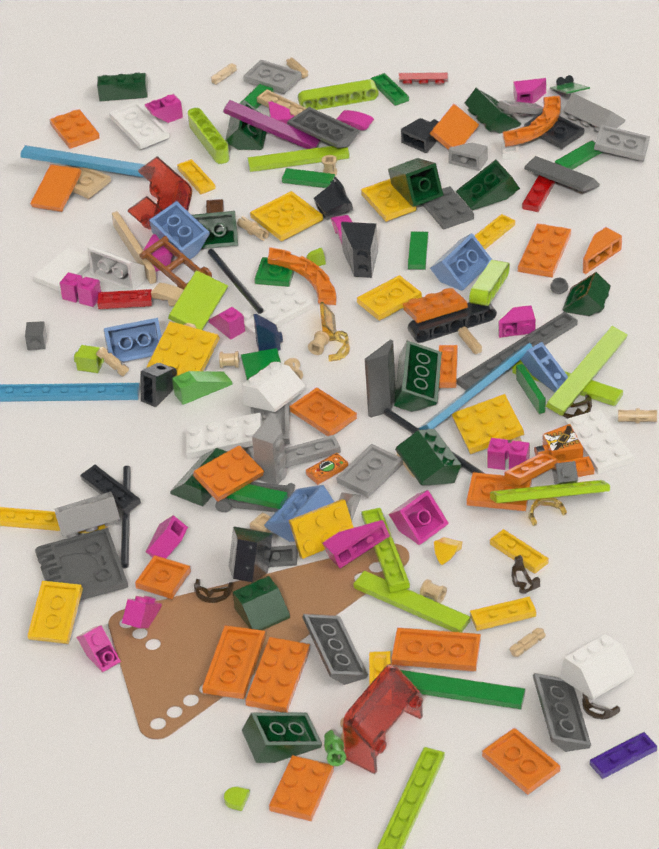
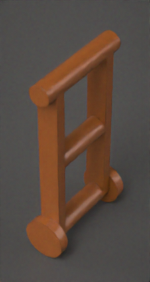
(167, 270)

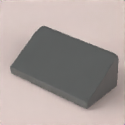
(283, 556)

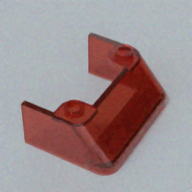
(165, 186)
(376, 713)

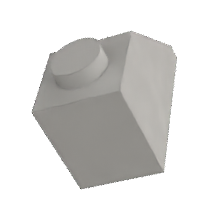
(468, 155)

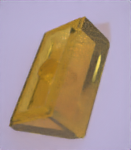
(327, 319)

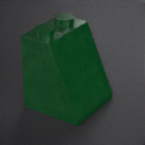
(416, 181)

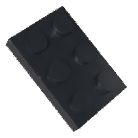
(561, 133)

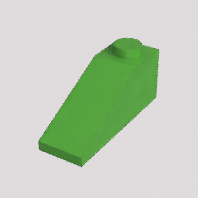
(197, 384)

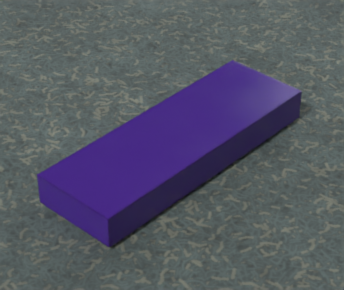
(623, 755)

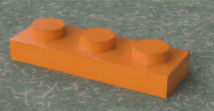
(448, 367)
(530, 468)

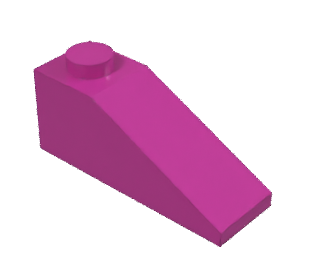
(352, 543)

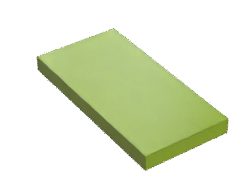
(198, 300)

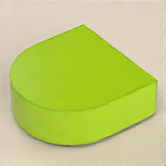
(317, 257)
(236, 798)

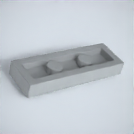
(520, 108)
(311, 450)

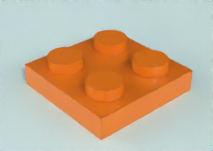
(163, 577)

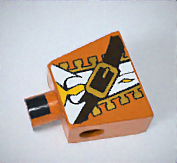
(561, 444)

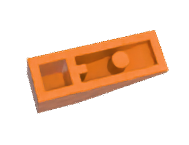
(602, 247)

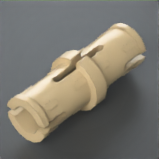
(253, 228)
(637, 415)

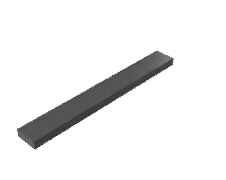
(544, 334)

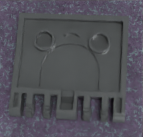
(84, 561)

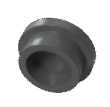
(559, 285)

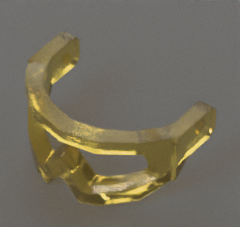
(336, 337)
(557, 504)

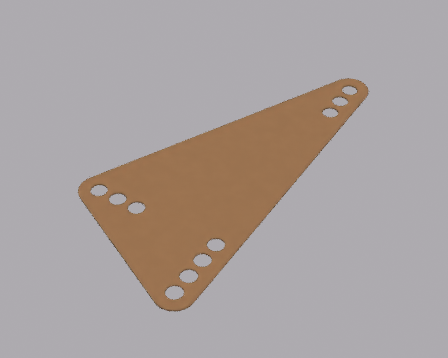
(193, 628)

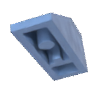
(544, 366)

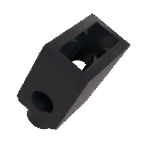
(417, 135)
(156, 383)

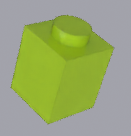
(87, 360)

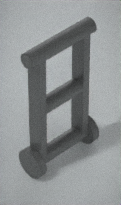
(226, 504)

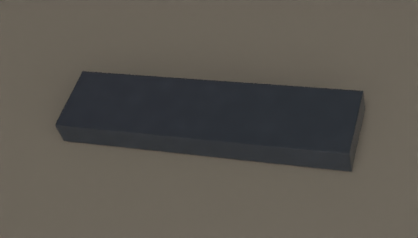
(104, 483)

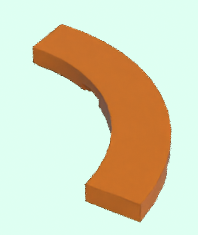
(539, 126)
(309, 270)

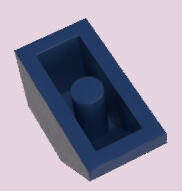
(266, 334)

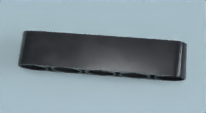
(451, 322)

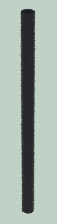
(253, 302)
(411, 428)
(125, 522)

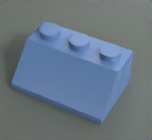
(180, 228)
(461, 263)
(133, 339)
(300, 502)

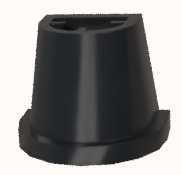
(333, 200)

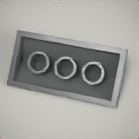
(324, 127)
(561, 174)
(380, 379)
(335, 648)
(562, 713)

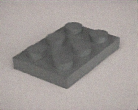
(449, 209)

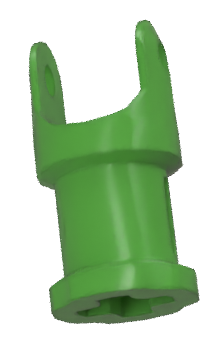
(336, 749)

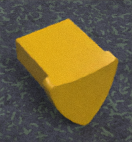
(446, 548)

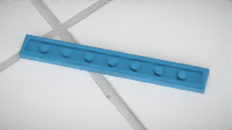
(81, 160)
(476, 388)
(69, 392)

